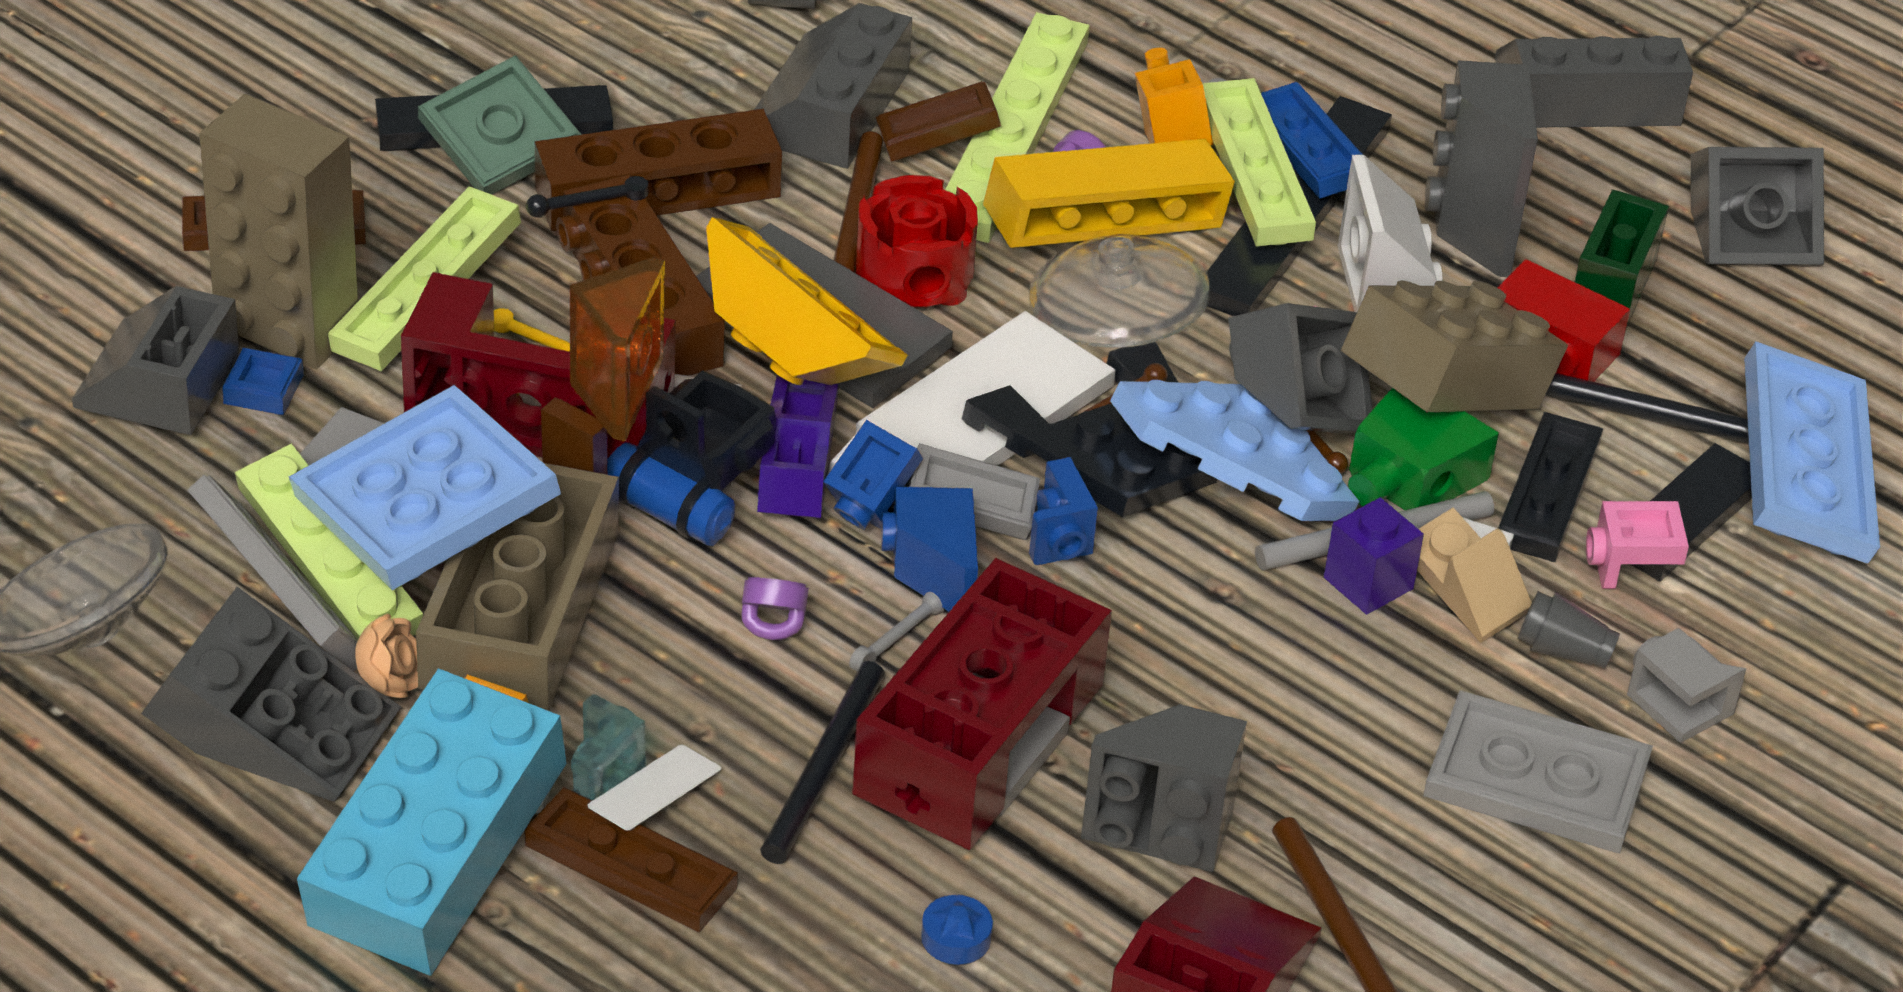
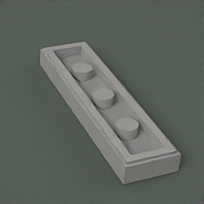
(276, 570)

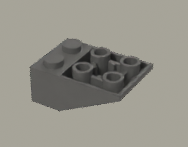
(271, 702)

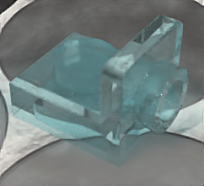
(610, 748)

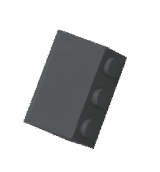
(1604, 80)
(838, 83)
(1484, 161)

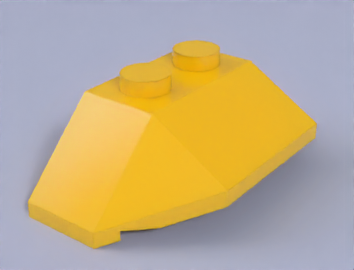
(789, 313)

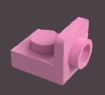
(1635, 535)

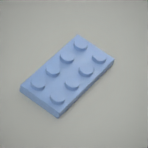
(1810, 453)

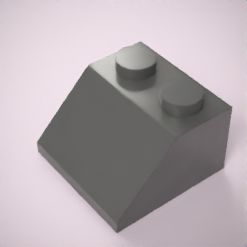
(1759, 205)
(1296, 366)

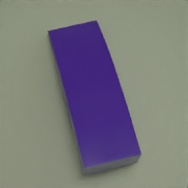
(801, 452)

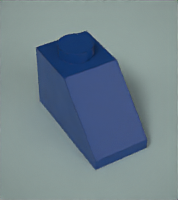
(933, 540)

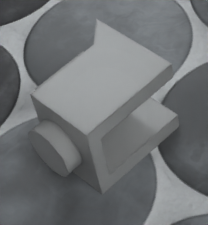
(1683, 684)

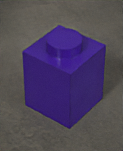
(1373, 555)

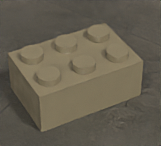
(1454, 346)

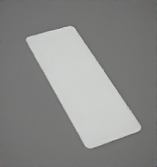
(654, 787)

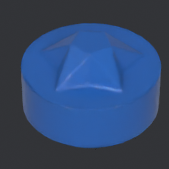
(956, 929)

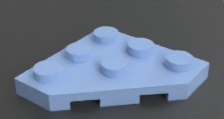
(1237, 443)

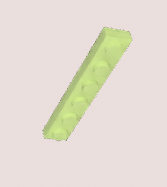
(1023, 105)

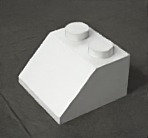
(1382, 234)

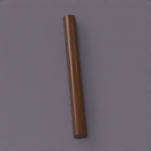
(861, 184)
(1332, 907)

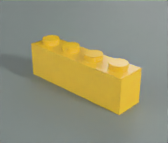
(1107, 192)

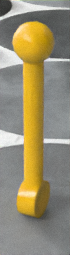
(505, 322)

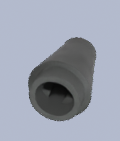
(1566, 631)

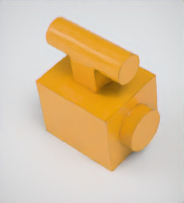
(1172, 100)

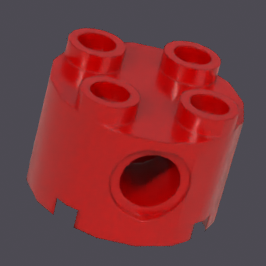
(917, 240)

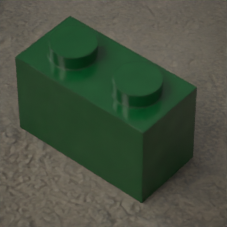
(1623, 248)

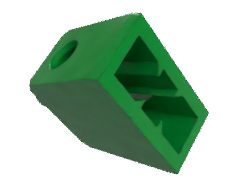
(1418, 454)

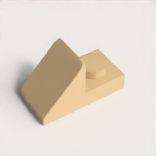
(1473, 574)

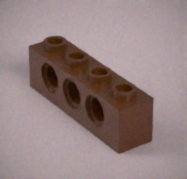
(684, 161)
(628, 231)

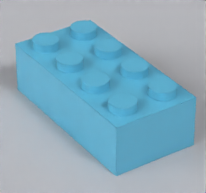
(433, 821)

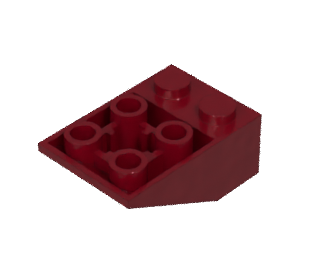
(1215, 944)

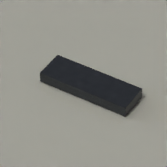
(1550, 485)
(1707, 498)

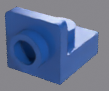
(869, 473)
(1064, 517)

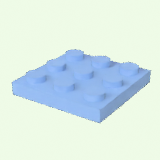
(424, 486)

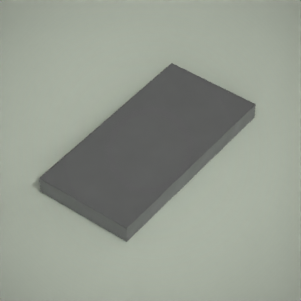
(894, 319)

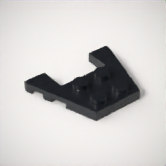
(1105, 450)

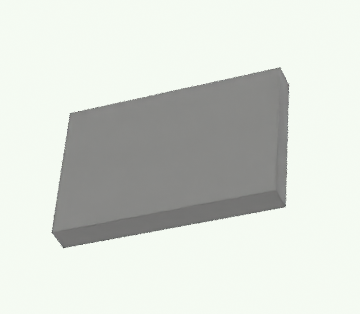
(1538, 771)

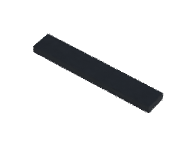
(1248, 272)

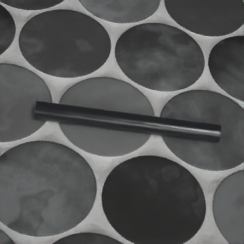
(1649, 407)
(822, 763)

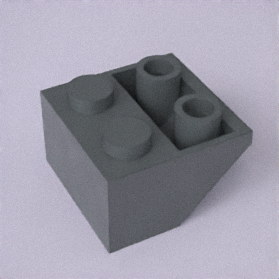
(165, 361)
(1165, 785)

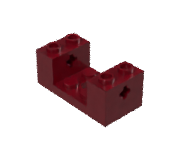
(454, 344)
(942, 737)

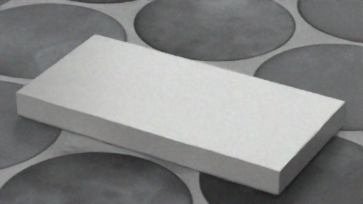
(1022, 353)

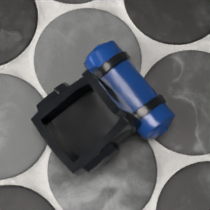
(691, 454)

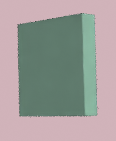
(493, 124)

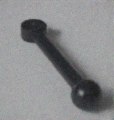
(634, 188)

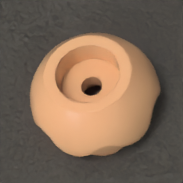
(388, 656)

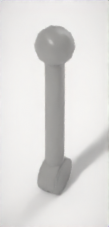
(930, 605)

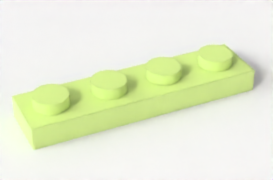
(1258, 164)
(450, 246)
(323, 558)

